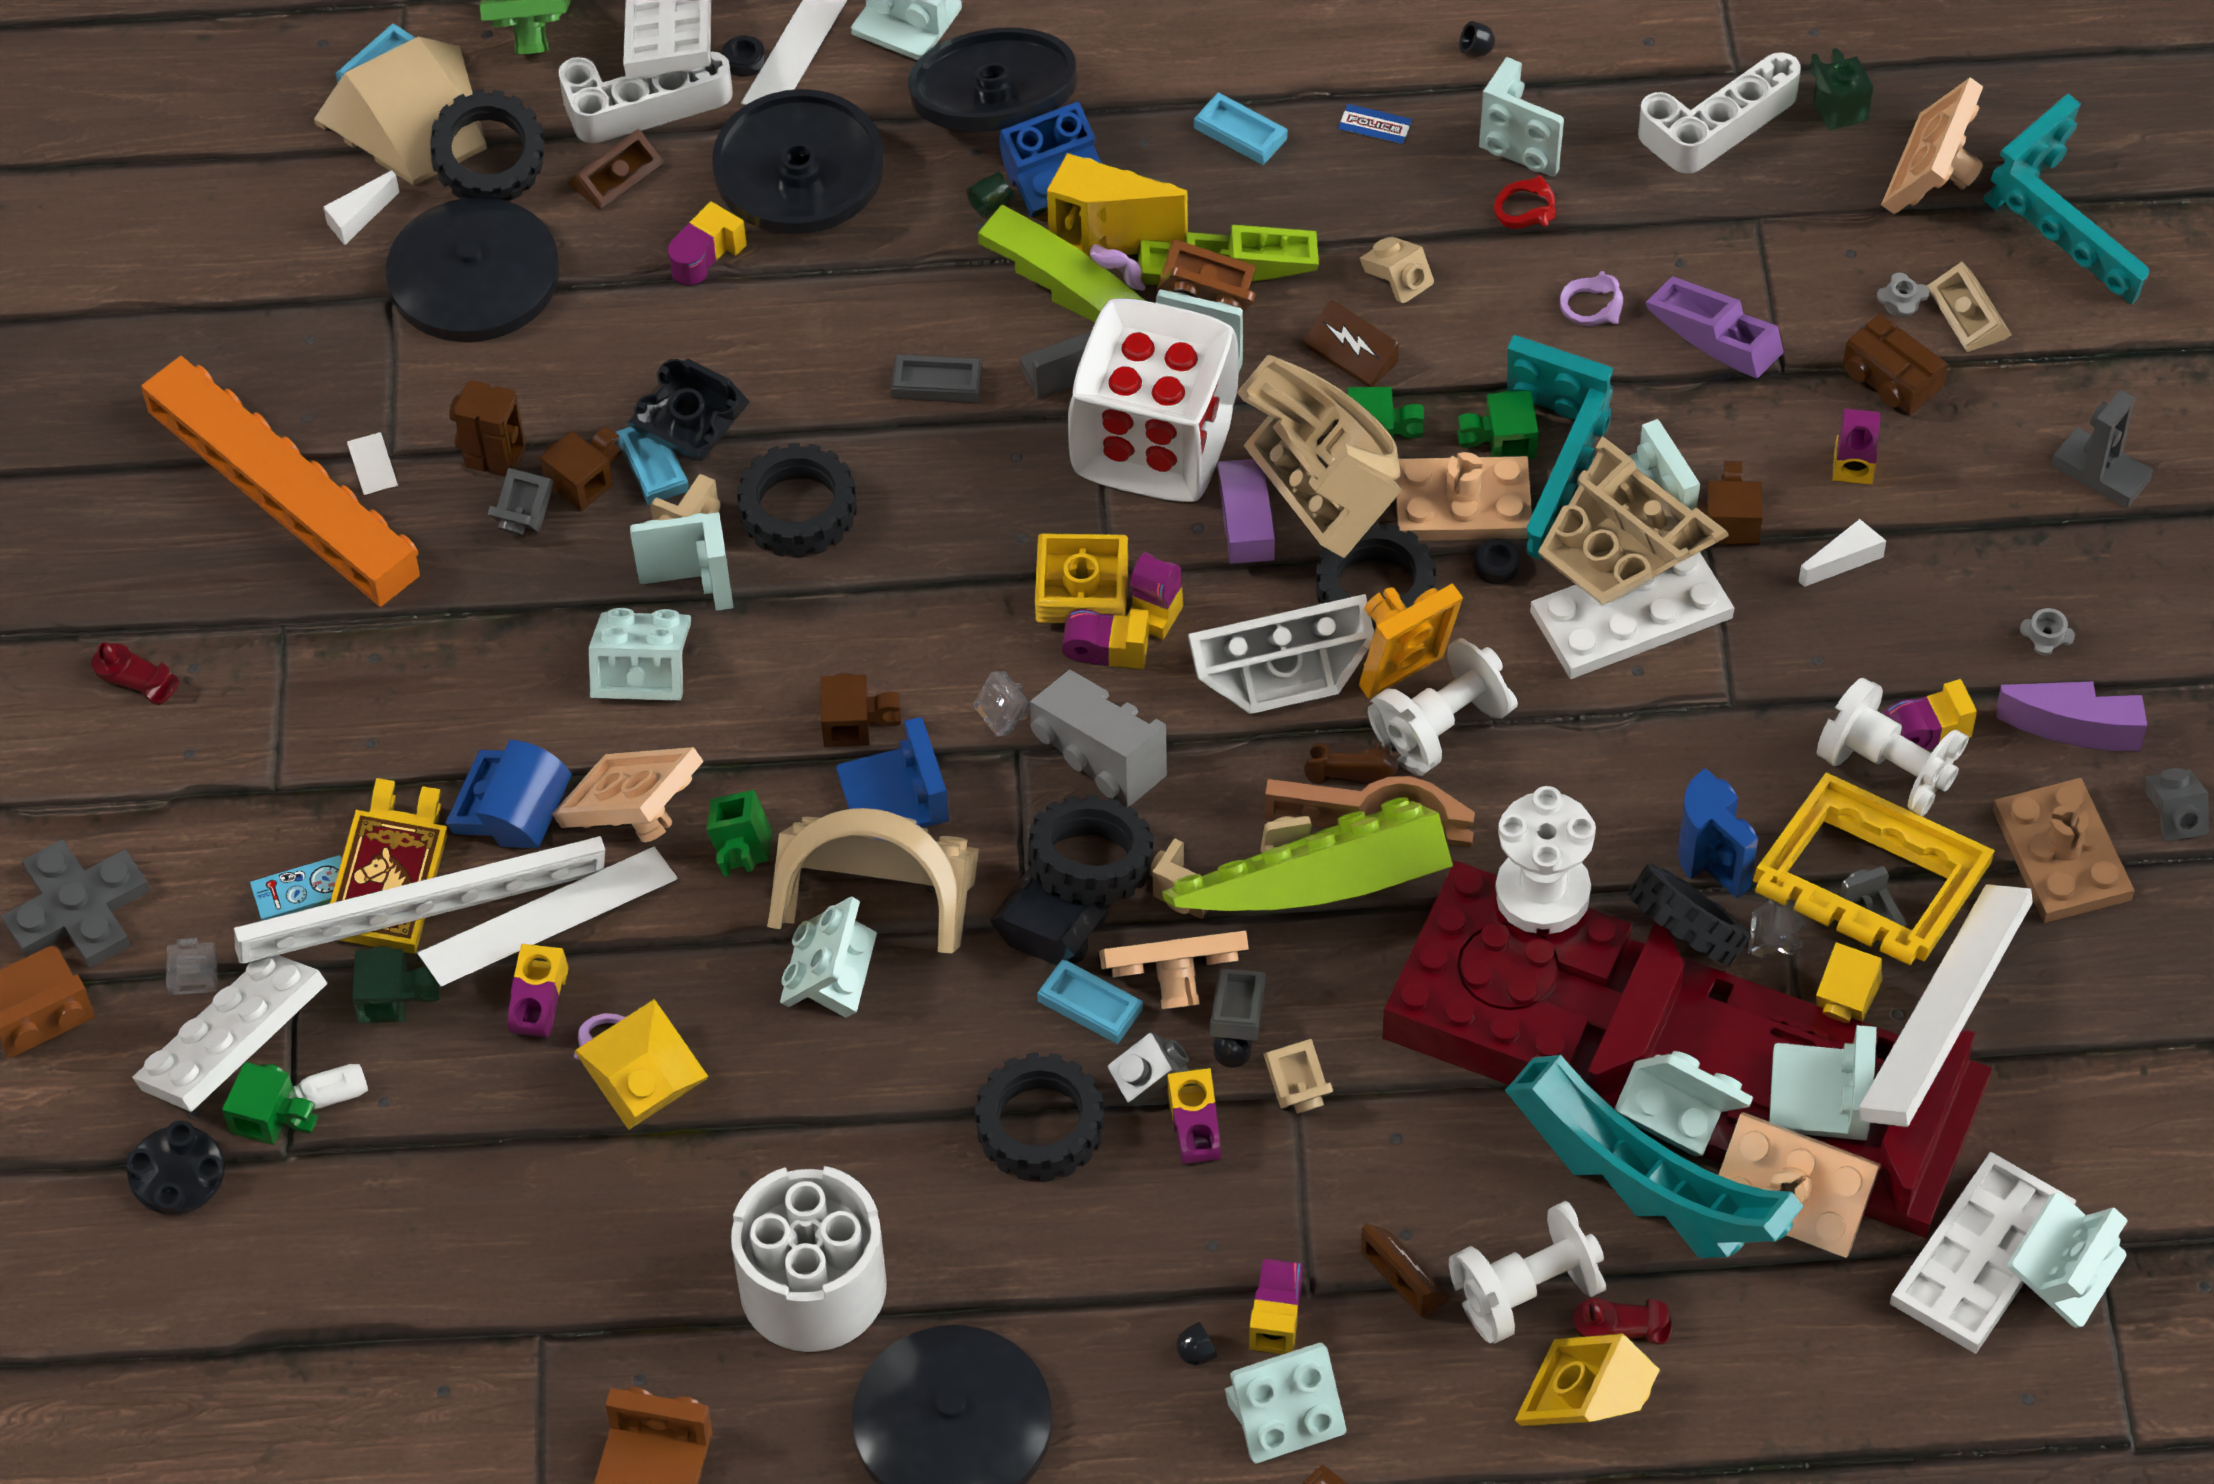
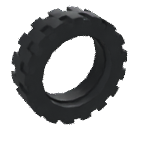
(482, 107)
(802, 536)
(1383, 544)
(1082, 881)
(1689, 914)
(1047, 1159)

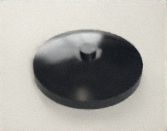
(992, 79)
(798, 161)
(472, 269)
(952, 1410)

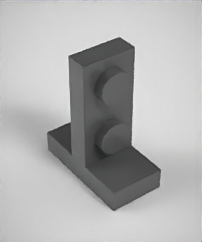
(2099, 457)

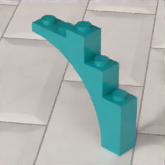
(1593, 1138)

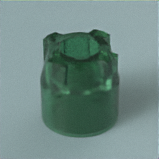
(989, 194)

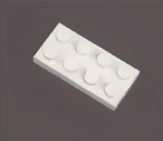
(666, 36)
(1658, 612)
(228, 1031)
(1963, 1272)

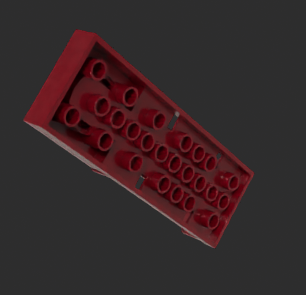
(1501, 995)

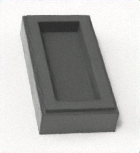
(936, 378)
(1237, 1004)

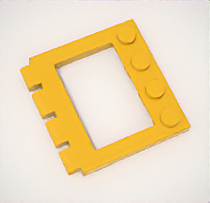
(1889, 828)

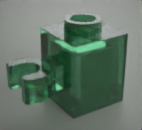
(1841, 90)
(385, 984)

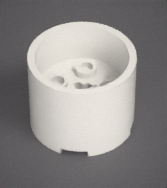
(809, 1258)

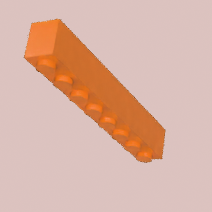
(282, 480)

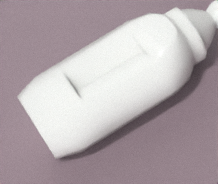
(332, 1086)

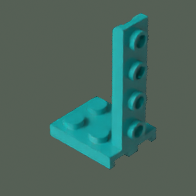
(2057, 219)
(1574, 390)

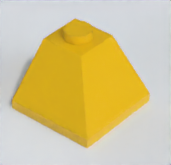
(641, 1064)
(1588, 1381)

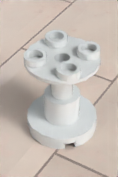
(1417, 722)
(1878, 738)
(1544, 871)
(1513, 1280)

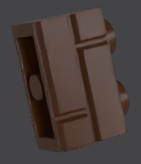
(1894, 365)
(488, 427)

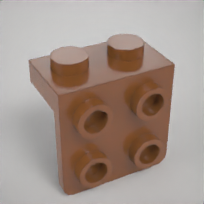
(1207, 275)
(39, 1001)
(654, 1439)

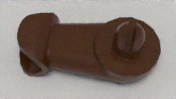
(1366, 766)

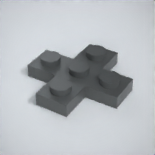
(75, 903)

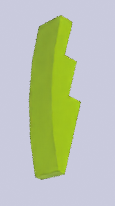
(1272, 251)
(1053, 263)

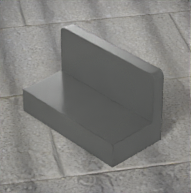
(1054, 366)

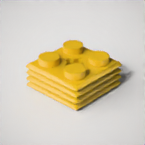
(1065, 559)

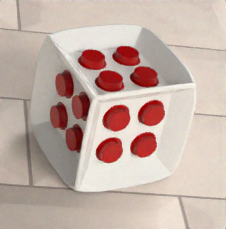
(1153, 399)

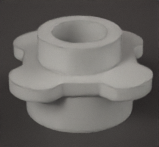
(1902, 295)
(2051, 621)

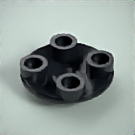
(175, 1169)

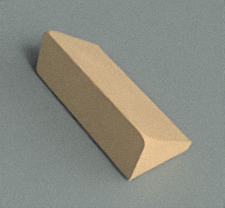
(1968, 308)

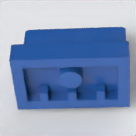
(899, 780)

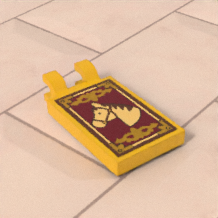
(389, 852)

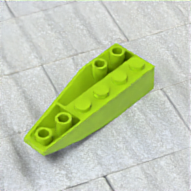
(1326, 866)

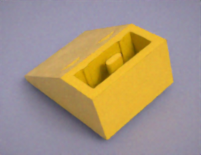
(1113, 207)

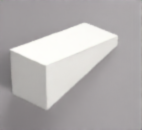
(354, 210)
(1847, 551)

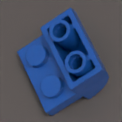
(1038, 147)
(510, 795)
(1713, 835)

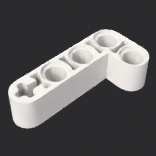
(625, 104)
(1698, 136)

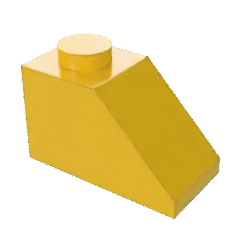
(1849, 984)

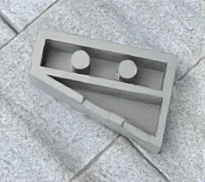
(1100, 737)

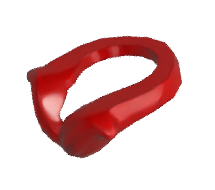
(1538, 215)

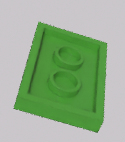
(526, 18)

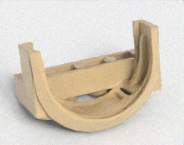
(1361, 454)
(879, 847)

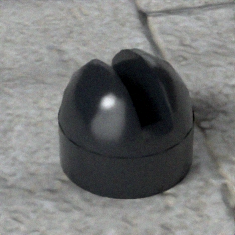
(1476, 39)
(1230, 1053)
(1195, 1345)

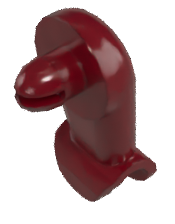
(121, 667)
(1603, 1317)

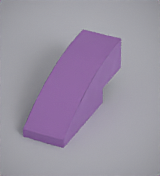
(1717, 326)
(1246, 511)
(2074, 715)

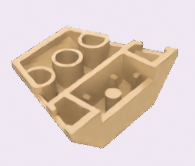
(393, 103)
(1623, 529)

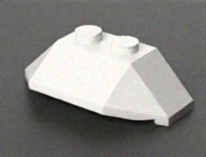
(1284, 655)

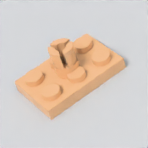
(1936, 149)
(1464, 497)
(630, 790)
(1175, 962)
(1824, 1179)

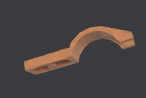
(1327, 804)

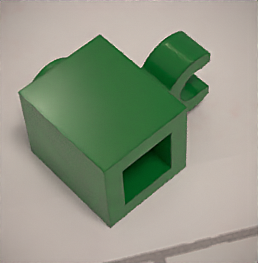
(1378, 401)
(1507, 425)
(739, 831)
(262, 1105)

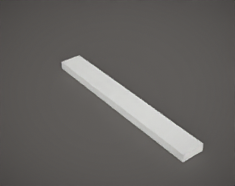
(418, 900)
(1945, 1006)

